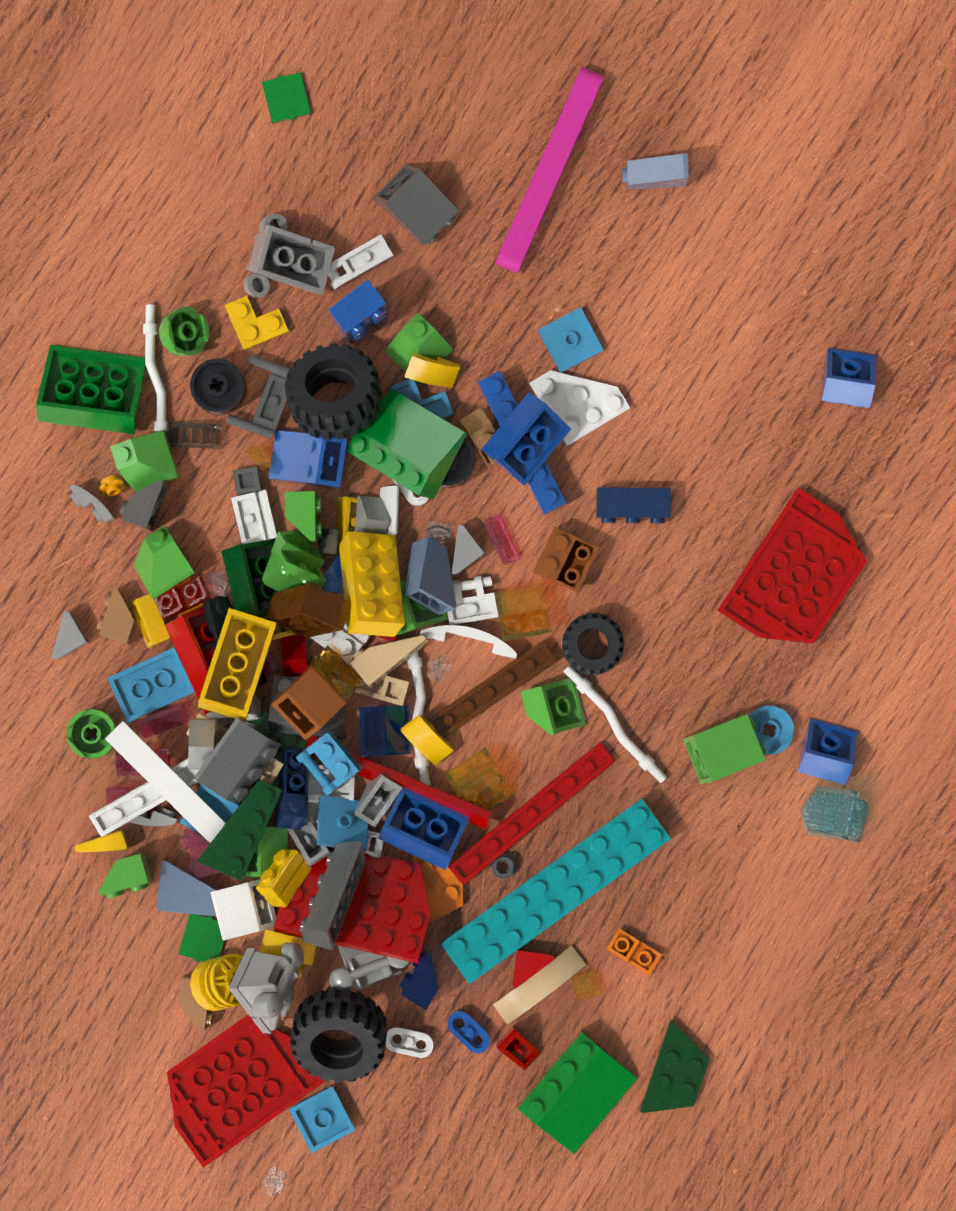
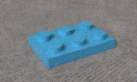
(151, 685)

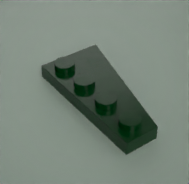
(240, 836)

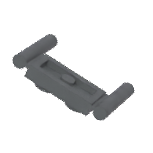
(271, 403)

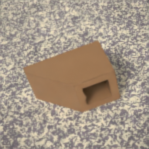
(479, 431)
(118, 620)
(198, 1015)

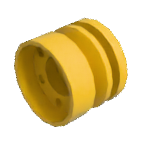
(212, 980)

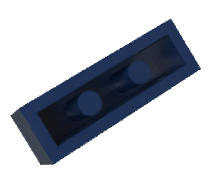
(633, 504)

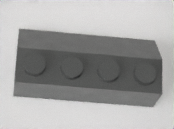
(334, 894)

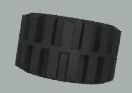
(593, 622)

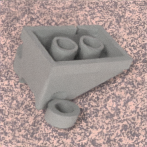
(286, 259)
(364, 969)
(266, 984)

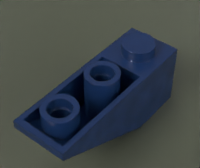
(293, 801)

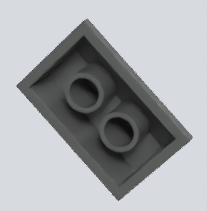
(238, 760)

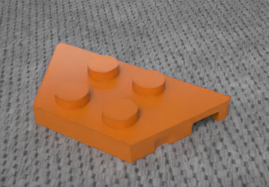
(441, 887)

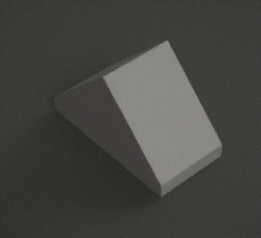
(371, 515)
(466, 551)
(69, 637)
(200, 742)
(377, 799)
(307, 843)

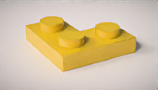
(254, 330)

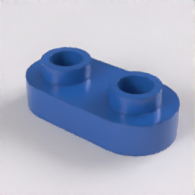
(468, 1031)

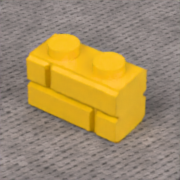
(283, 877)

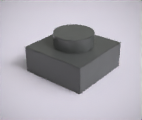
(247, 480)
(329, 542)

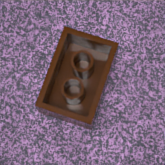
(308, 610)

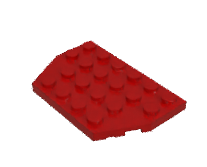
(796, 574)
(386, 912)
(235, 1088)

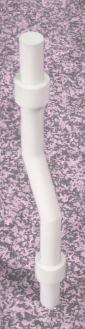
(150, 329)
(415, 665)
(646, 762)

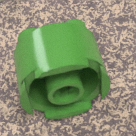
(79, 735)

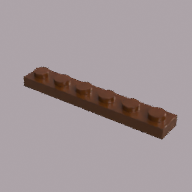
(492, 689)

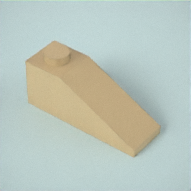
(385, 658)

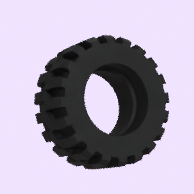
(329, 366)
(344, 1012)

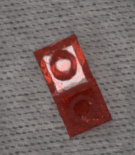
(182, 598)

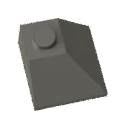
(144, 505)

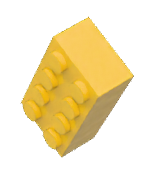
(371, 584)
(237, 664)

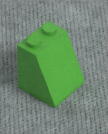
(725, 749)

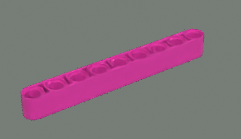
(549, 169)

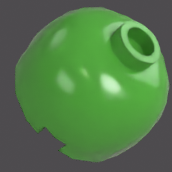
(184, 332)

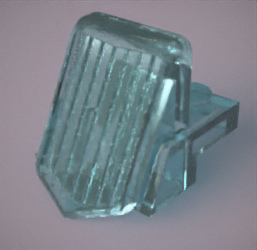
(834, 814)

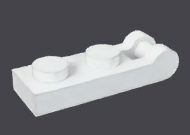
(359, 261)

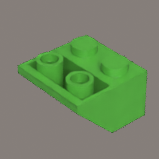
(303, 511)
(272, 841)
(126, 873)

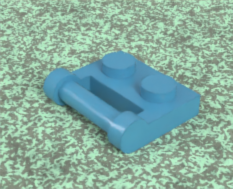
(334, 757)

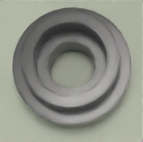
(503, 874)

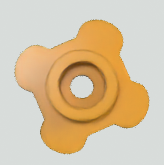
(111, 485)

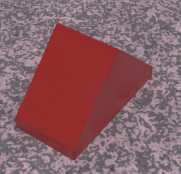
(294, 655)
(528, 964)
(518, 1048)

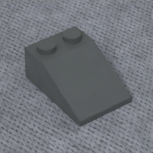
(279, 725)

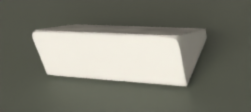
(390, 498)

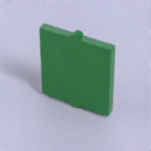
(286, 98)
(201, 938)

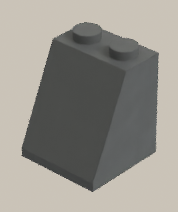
(416, 204)

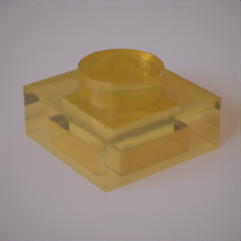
(259, 456)
(585, 985)

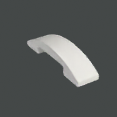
(439, 633)

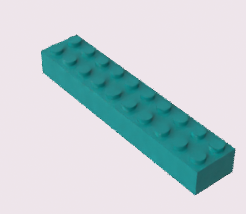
(555, 890)

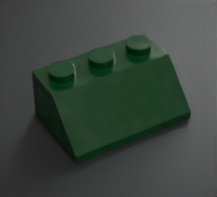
(245, 571)

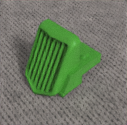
(293, 562)

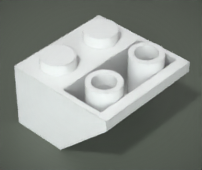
(242, 910)

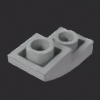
(86, 499)
(159, 818)

